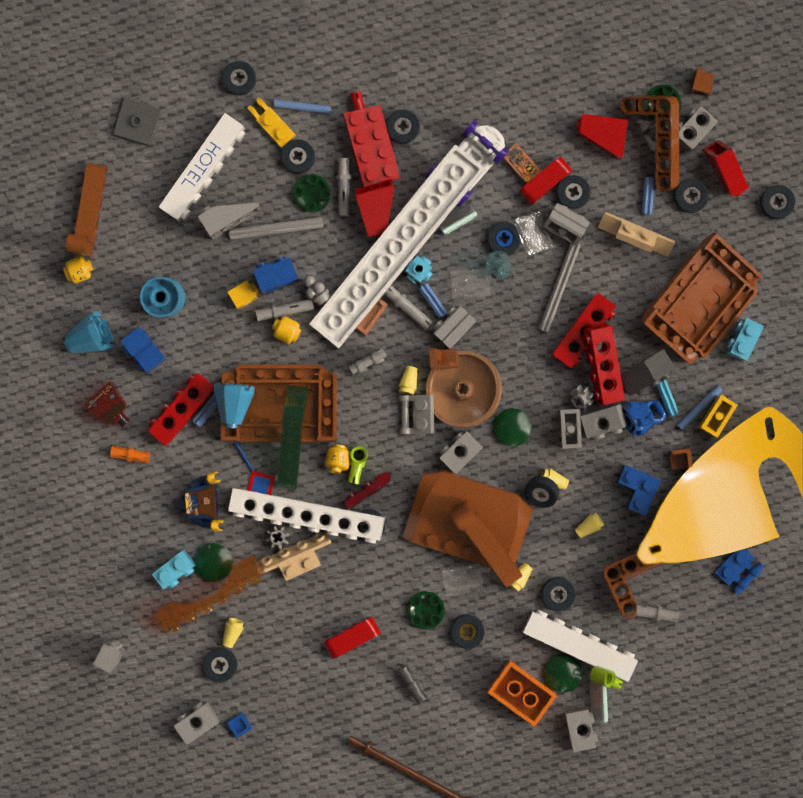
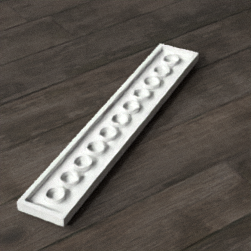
(397, 246)

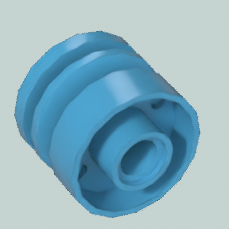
(151, 295)

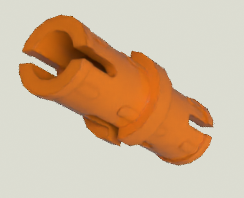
(130, 454)

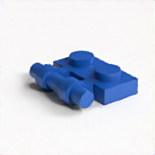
(733, 567)

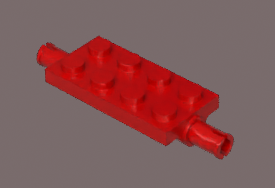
(370, 142)

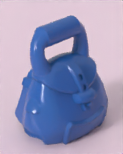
(641, 418)

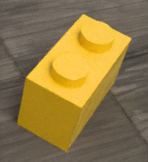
(717, 416)

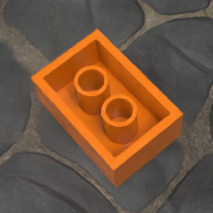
(521, 692)

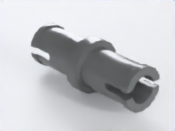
(412, 684)

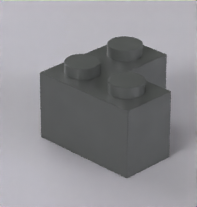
(647, 373)

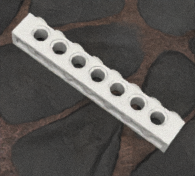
(240, 497)

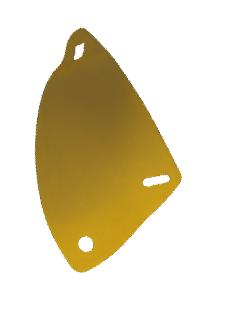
(720, 499)

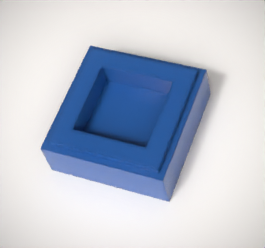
(239, 725)

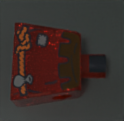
(109, 405)

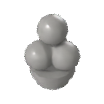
(316, 291)

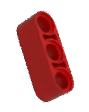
(545, 180)
(352, 637)

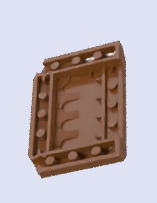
(703, 299)
(265, 411)
(443, 491)

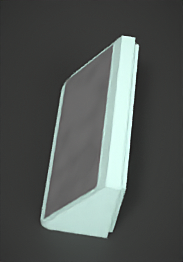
(458, 219)
(599, 702)

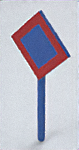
(258, 481)

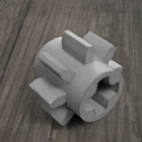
(582, 397)
(283, 535)

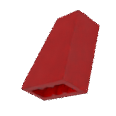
(604, 133)
(726, 168)
(375, 206)

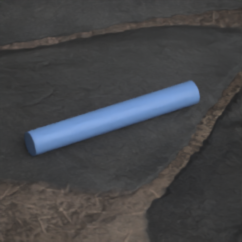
(302, 106)
(696, 410)

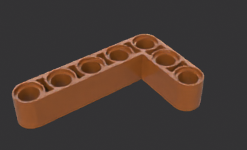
(661, 134)
(88, 217)
(469, 520)
(623, 575)

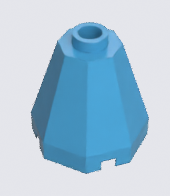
(89, 335)
(233, 402)

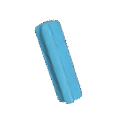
(667, 398)

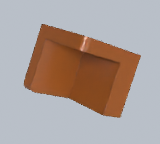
(702, 83)
(443, 359)
(680, 459)

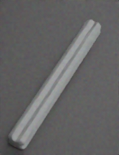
(276, 228)
(559, 287)

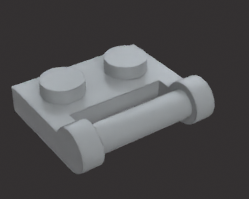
(422, 414)

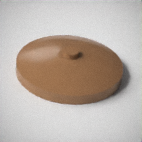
(465, 393)

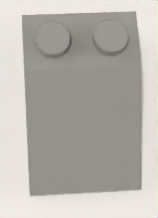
(225, 217)

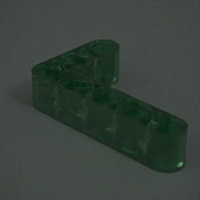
(291, 436)

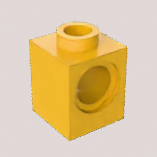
(243, 294)

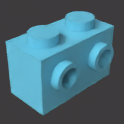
(745, 339)
(171, 571)

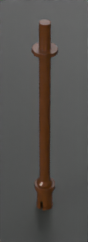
(366, 748)

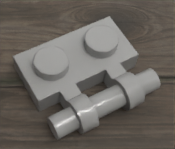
(361, 365)

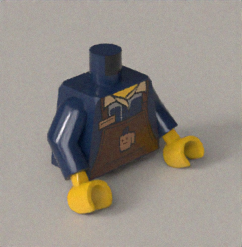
(201, 502)

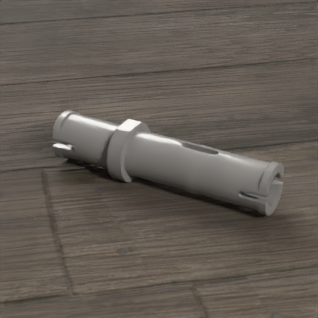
(343, 187)
(285, 309)
(411, 310)
(654, 613)

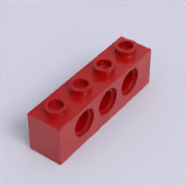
(562, 351)
(614, 390)
(157, 426)

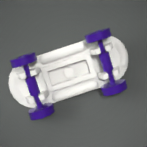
(484, 146)

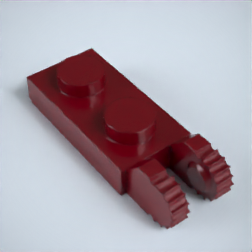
(368, 490)

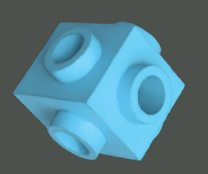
(421, 276)

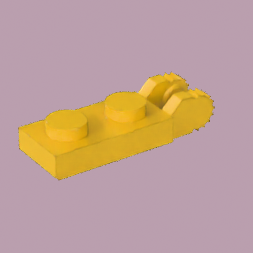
(272, 124)

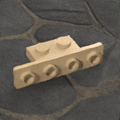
(636, 235)
(297, 558)

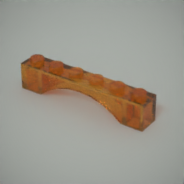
(176, 612)

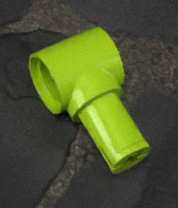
(356, 466)
(605, 678)

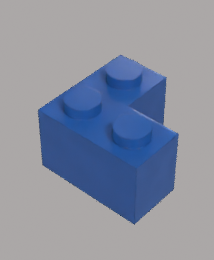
(275, 276)
(143, 349)
(643, 488)

